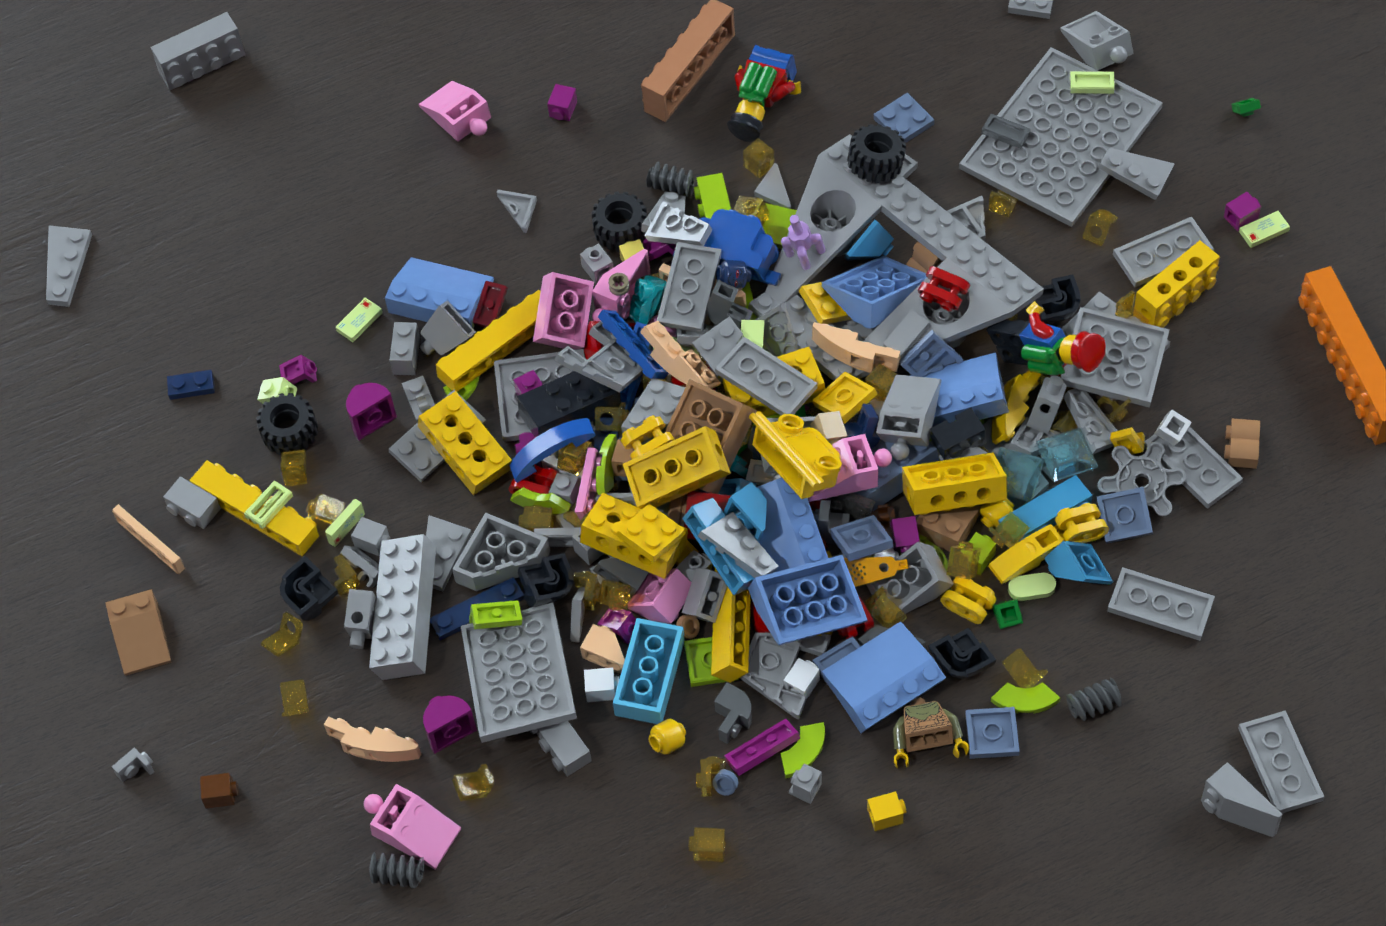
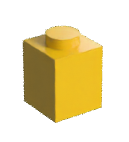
(886, 811)

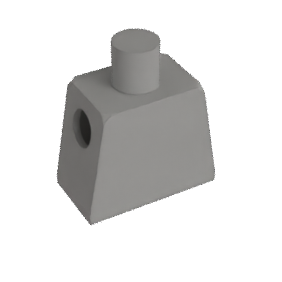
(445, 330)
(1051, 395)
(359, 616)

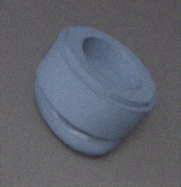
(725, 782)

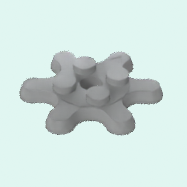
(1145, 466)

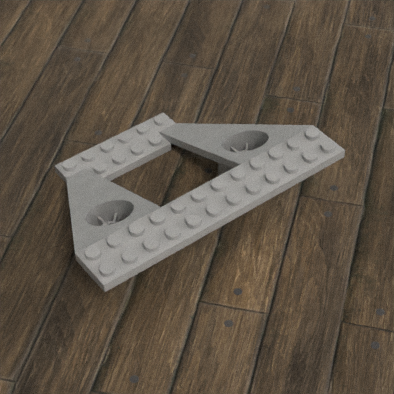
(841, 206)

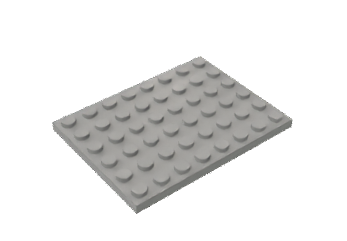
(1066, 139)

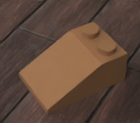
(948, 527)
(138, 632)

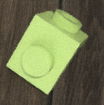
(274, 387)

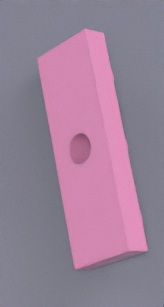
(588, 483)

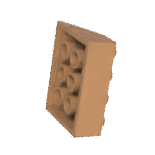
(705, 407)

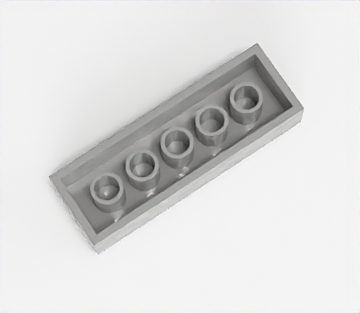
(402, 607)

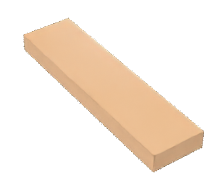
(148, 539)

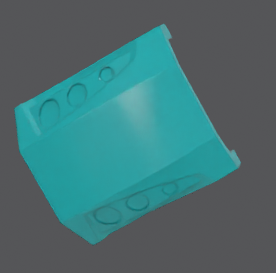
(646, 298)

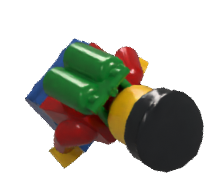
(762, 82)

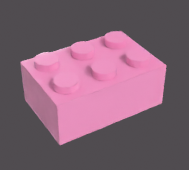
(563, 311)

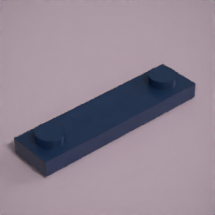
(452, 619)

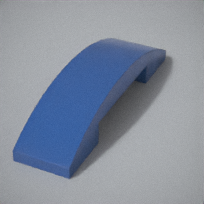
(549, 442)

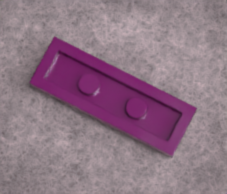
(762, 747)

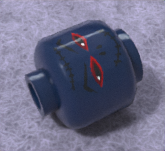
(734, 273)

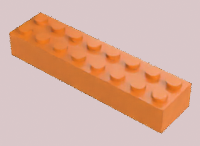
(1347, 348)

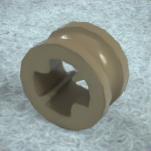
(620, 290)

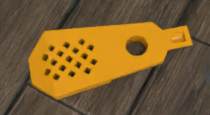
(873, 570)

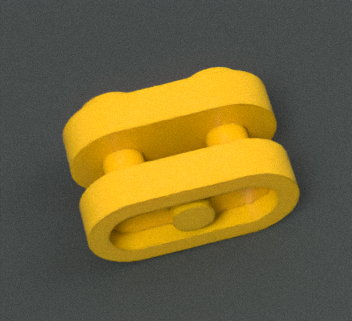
(651, 427)
(1081, 523)
(969, 599)

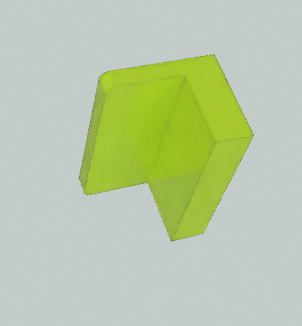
(495, 614)

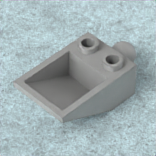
(1098, 40)
(911, 409)

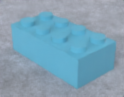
(649, 671)

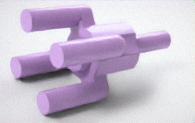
(801, 240)

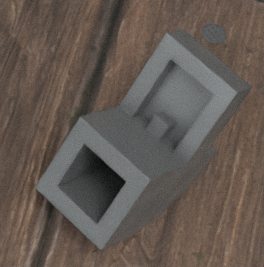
(722, 305)
(826, 520)
(736, 708)

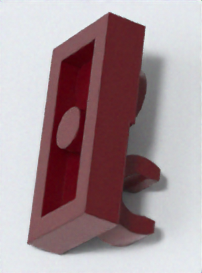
(489, 304)

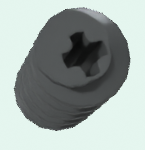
(670, 180)
(1094, 698)
(396, 871)

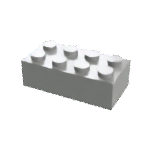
(198, 51)

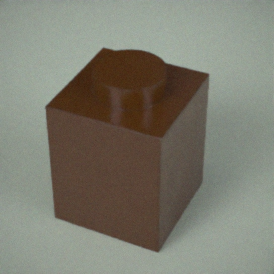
(218, 790)

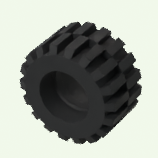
(876, 153)
(618, 207)
(281, 410)

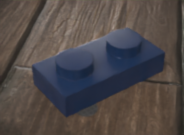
(190, 384)

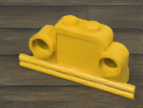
(797, 453)

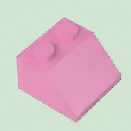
(661, 598)

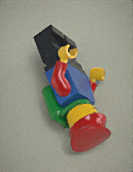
(1045, 346)

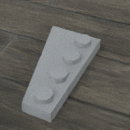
(65, 260)

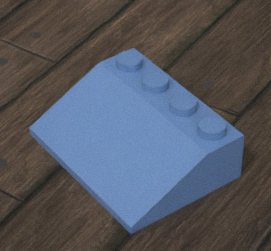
(426, 285)
(873, 289)
(972, 385)
(790, 528)
(807, 600)
(882, 676)

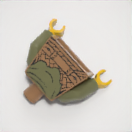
(926, 727)

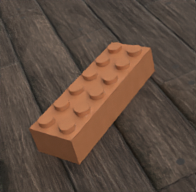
(688, 59)

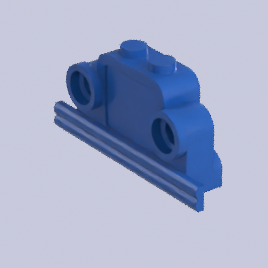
(745, 240)

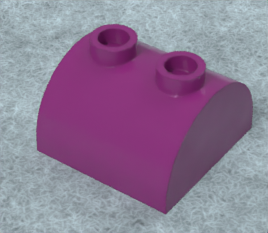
(369, 408)
(447, 721)

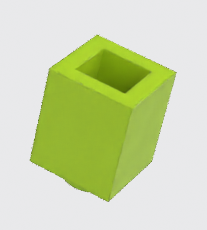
(987, 551)

